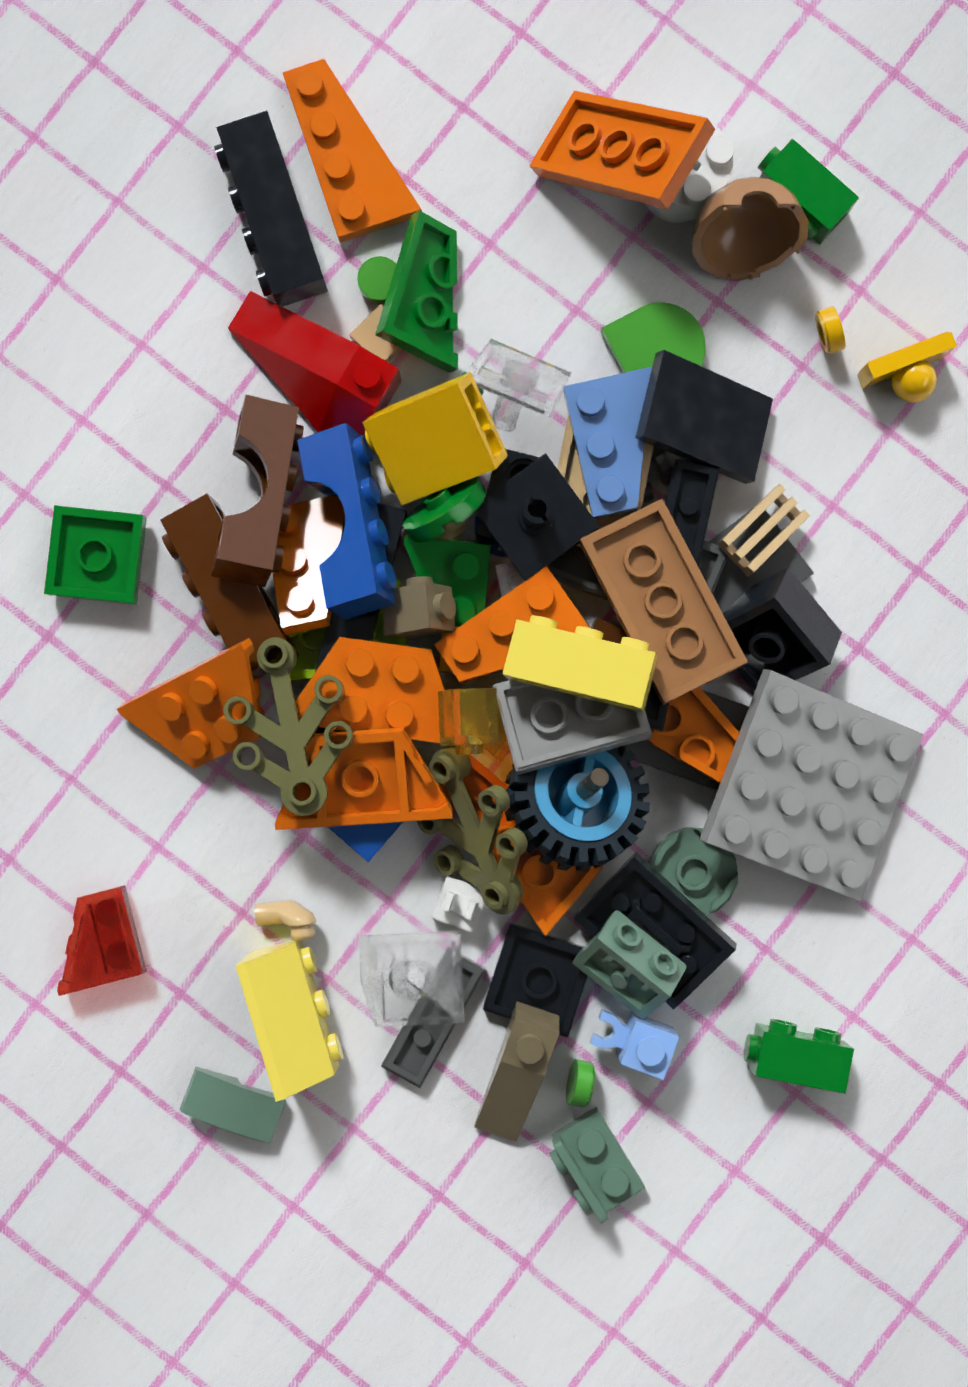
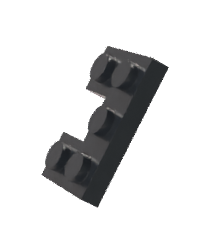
(647, 896)

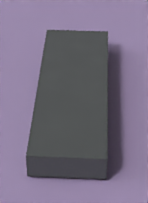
(420, 1045)

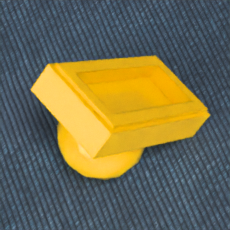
(909, 368)

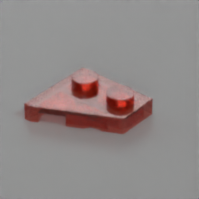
(102, 942)

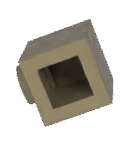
(420, 610)

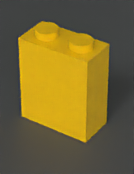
(435, 439)

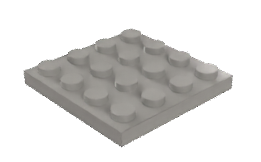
(811, 785)

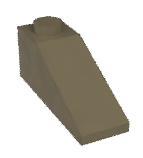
(518, 1071)

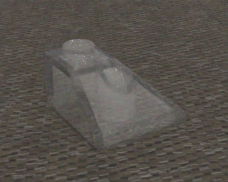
(412, 978)

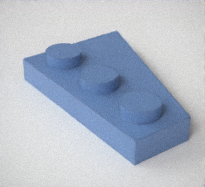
(604, 429)

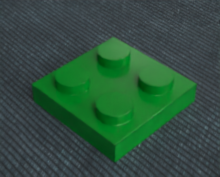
(95, 555)

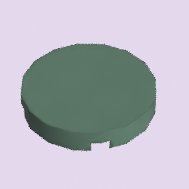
(696, 868)

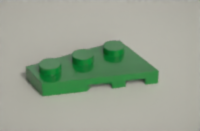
(420, 296)

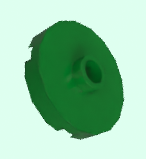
(443, 507)

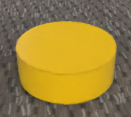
(830, 330)

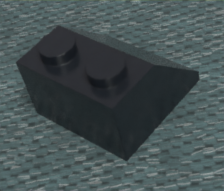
(781, 629)

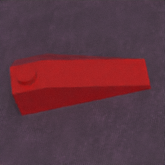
(313, 366)

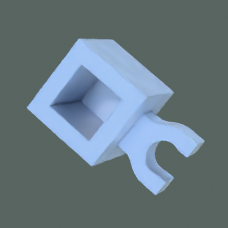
(641, 1043)

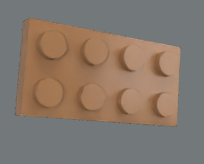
(663, 600)

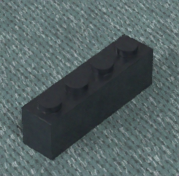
(271, 209)

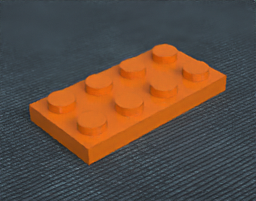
(622, 148)

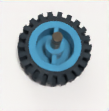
(580, 808)

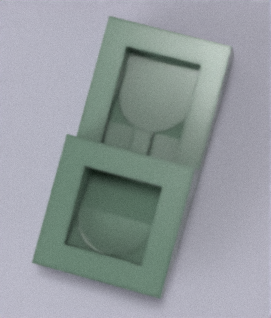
(231, 1105)

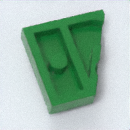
(457, 565)

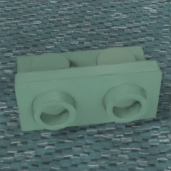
(630, 965)
(596, 1164)

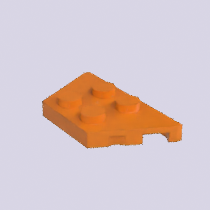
(382, 687)
(188, 708)
(371, 783)

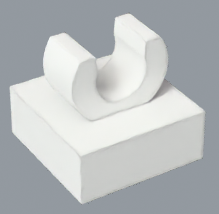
(459, 904)

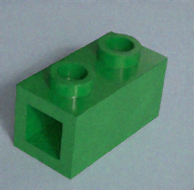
(818, 191)
(799, 1057)

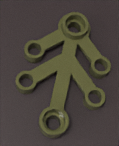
(292, 734)
(497, 882)

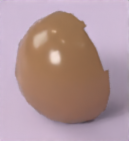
(748, 229)

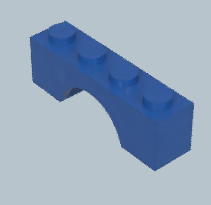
(357, 573)

